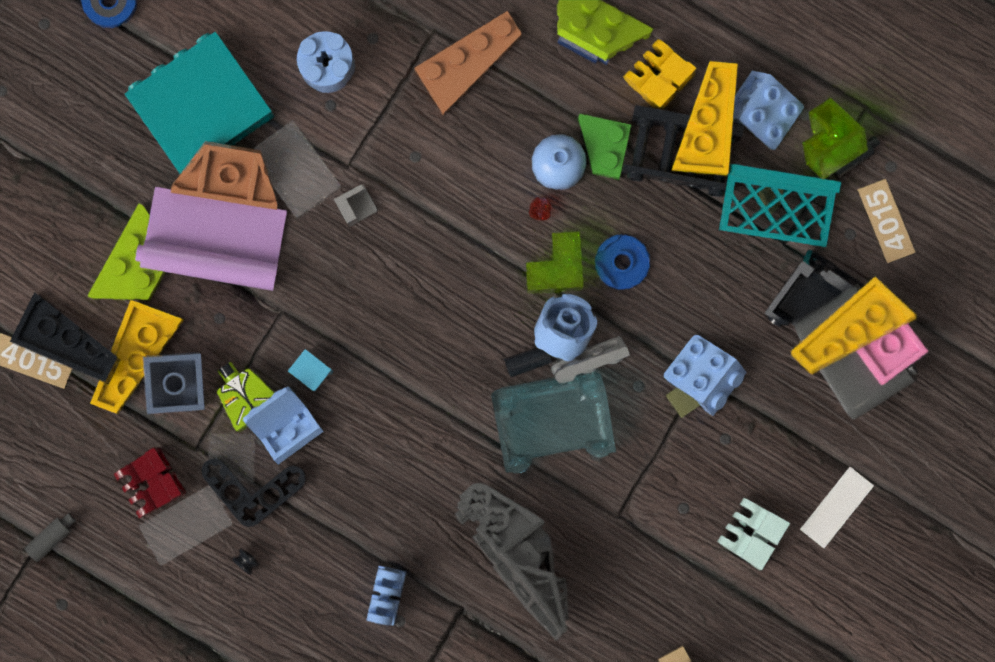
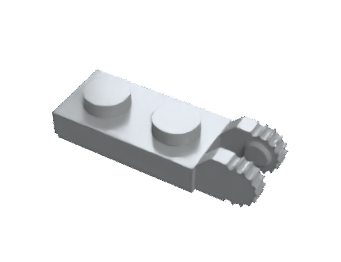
(604, 353)

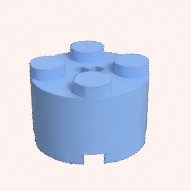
(310, 59)
(565, 327)

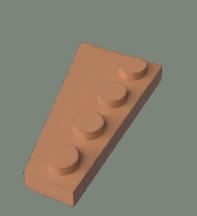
(463, 63)

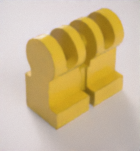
(673, 76)

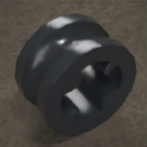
(245, 561)

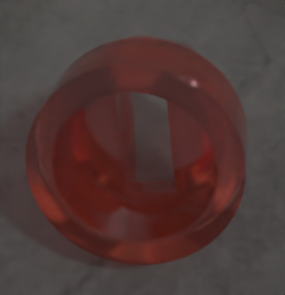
(540, 209)

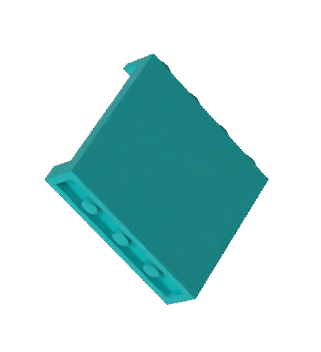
(198, 100)

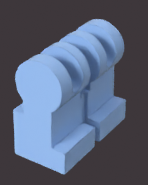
(382, 607)

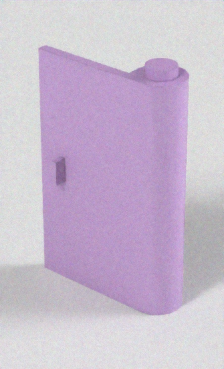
(212, 240)

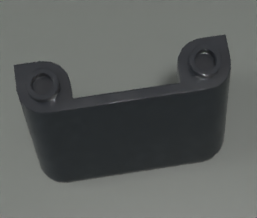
(808, 287)

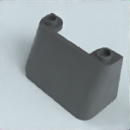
(849, 376)

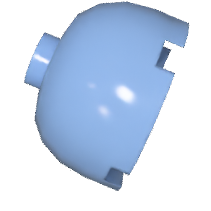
(558, 162)

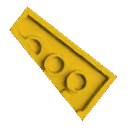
(709, 129)
(859, 322)
(141, 334)

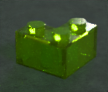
(835, 139)
(563, 272)

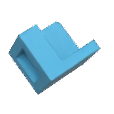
(310, 370)

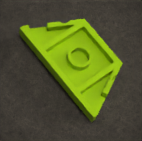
(599, 27)
(121, 274)

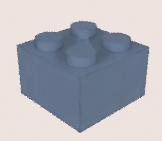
(173, 382)

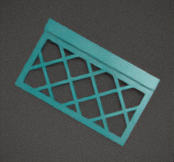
(775, 181)

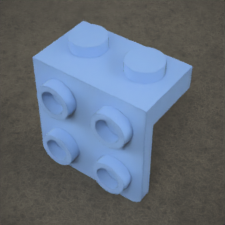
(705, 373)
(283, 424)

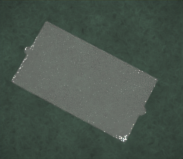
(185, 525)

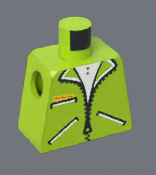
(241, 393)

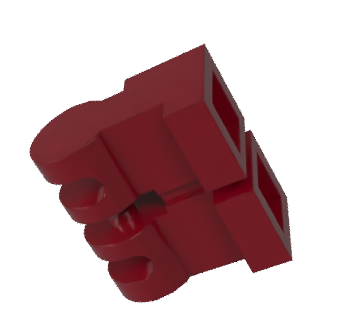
(151, 469)

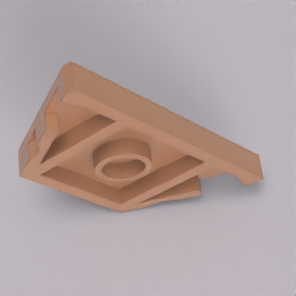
(227, 175)

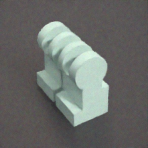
(766, 529)

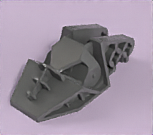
(517, 551)

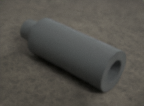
(49, 537)

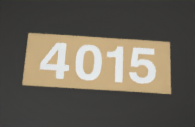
(886, 221)
(32, 364)

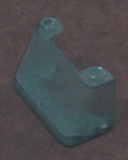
(552, 419)

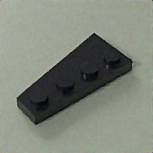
(59, 339)

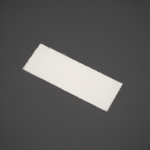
(837, 507)

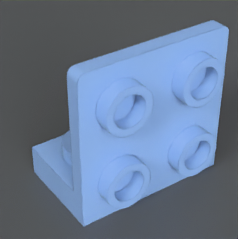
(766, 108)

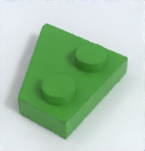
(605, 144)

